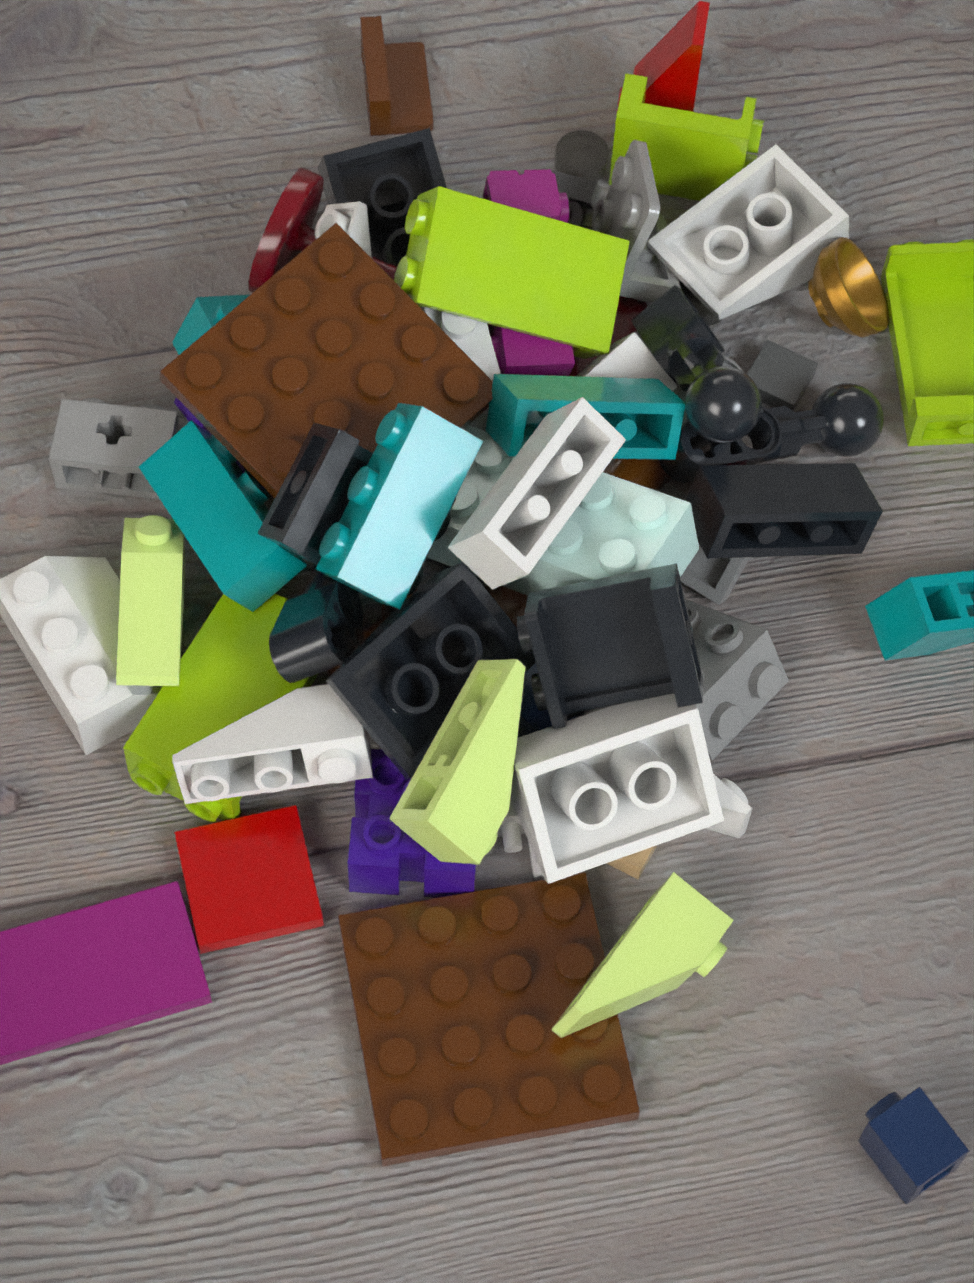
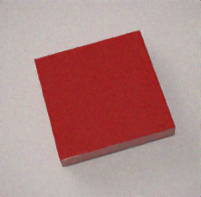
(248, 879)

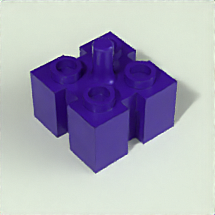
(384, 853)

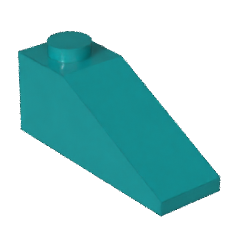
(924, 615)

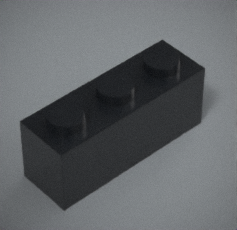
(782, 510)

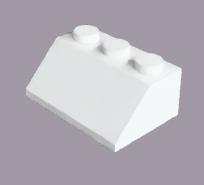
(68, 629)
(613, 784)

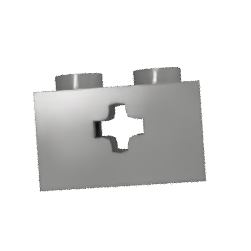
(104, 444)

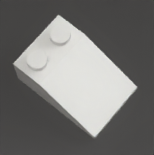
(752, 235)

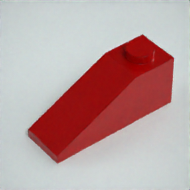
(675, 62)

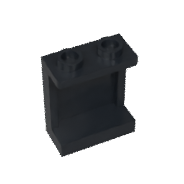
(316, 494)
(611, 643)

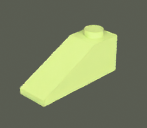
(151, 602)
(468, 769)
(654, 955)

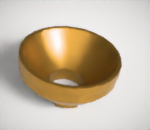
(848, 290)

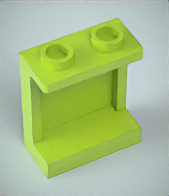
(686, 148)

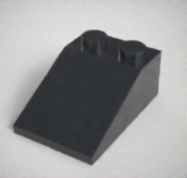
(387, 180)
(419, 660)

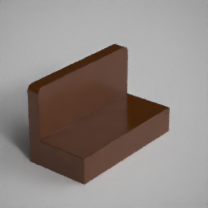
(394, 82)

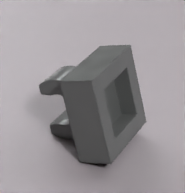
(579, 193)

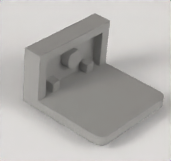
(633, 214)
(738, 673)

